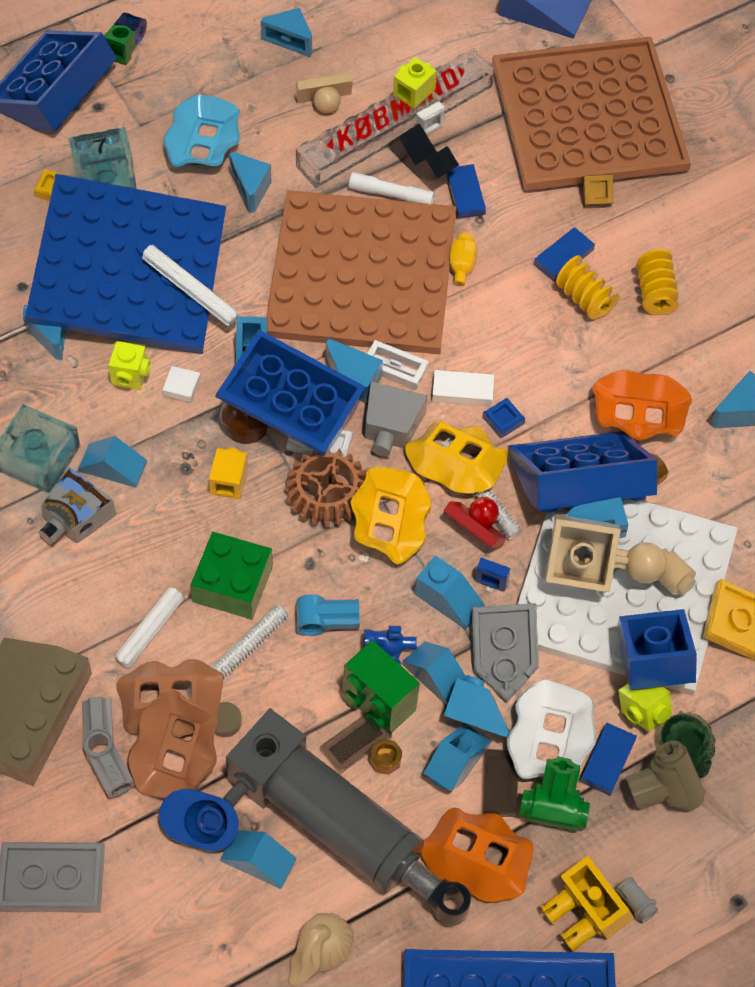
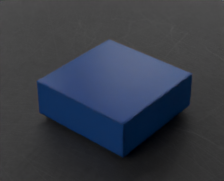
(503, 418)
(492, 574)

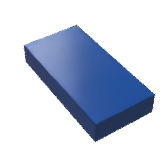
(466, 191)
(560, 252)
(608, 759)

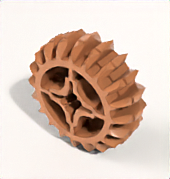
(315, 476)

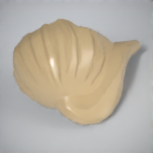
(321, 947)

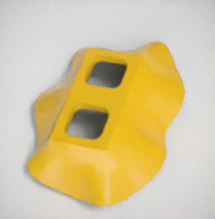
(450, 467)
(407, 524)

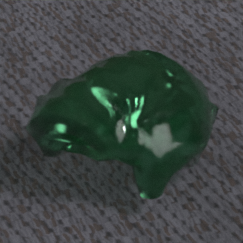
(695, 735)

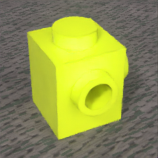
(414, 82)
(129, 365)
(645, 706)

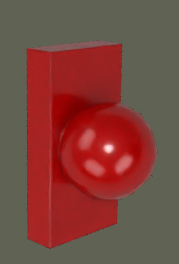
(478, 519)

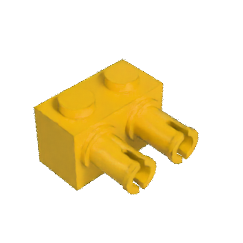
(590, 890)

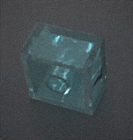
(104, 157)
(37, 448)

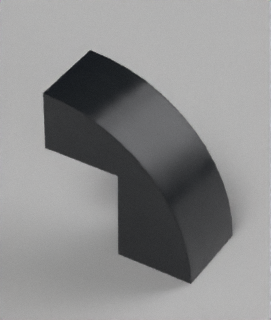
(420, 155)

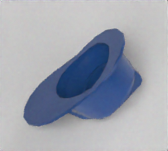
(199, 819)

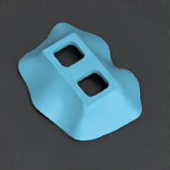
(187, 121)

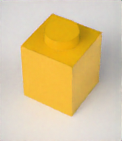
(228, 473)

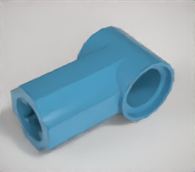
(318, 614)

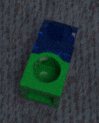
(125, 36)

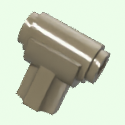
(668, 779)

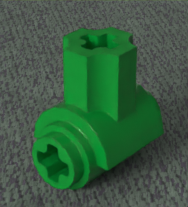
(556, 799)

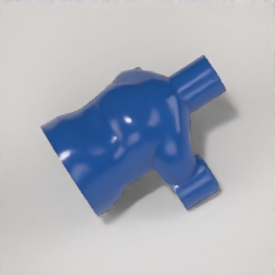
(390, 641)

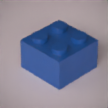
(657, 649)

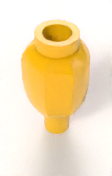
(462, 257)

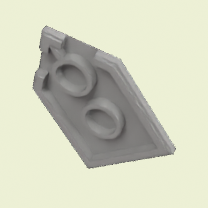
(505, 645)

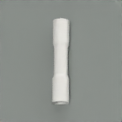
(375, 186)

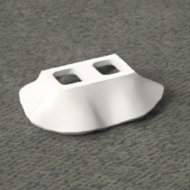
(550, 699)

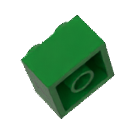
(232, 575)
(380, 687)

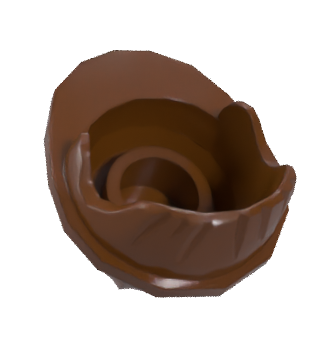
(241, 426)

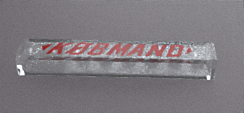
(381, 122)

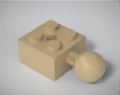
(595, 571)

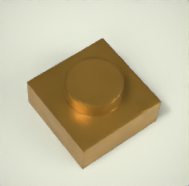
(598, 189)

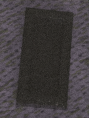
(352, 744)
(500, 784)

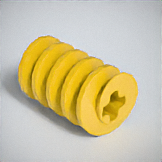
(657, 282)
(585, 290)

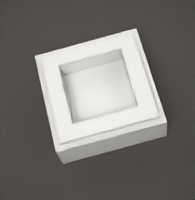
(431, 117)
(181, 384)

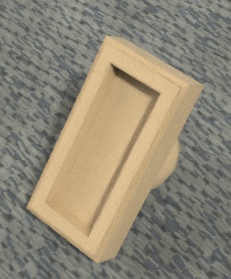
(325, 91)

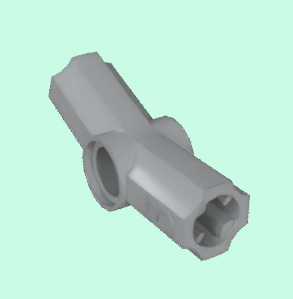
(106, 764)

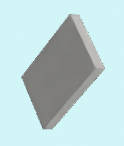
(51, 877)

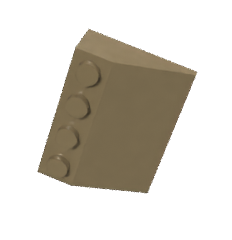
(36, 700)

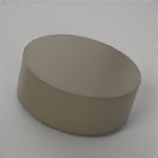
(228, 719)

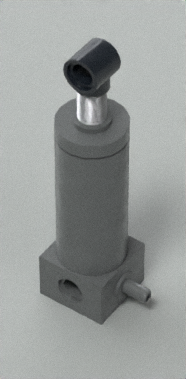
(278, 769)

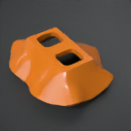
(641, 392)
(480, 877)

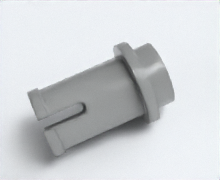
(637, 900)

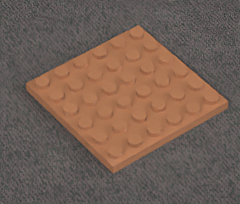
(589, 113)
(361, 271)

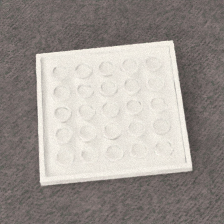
(585, 622)

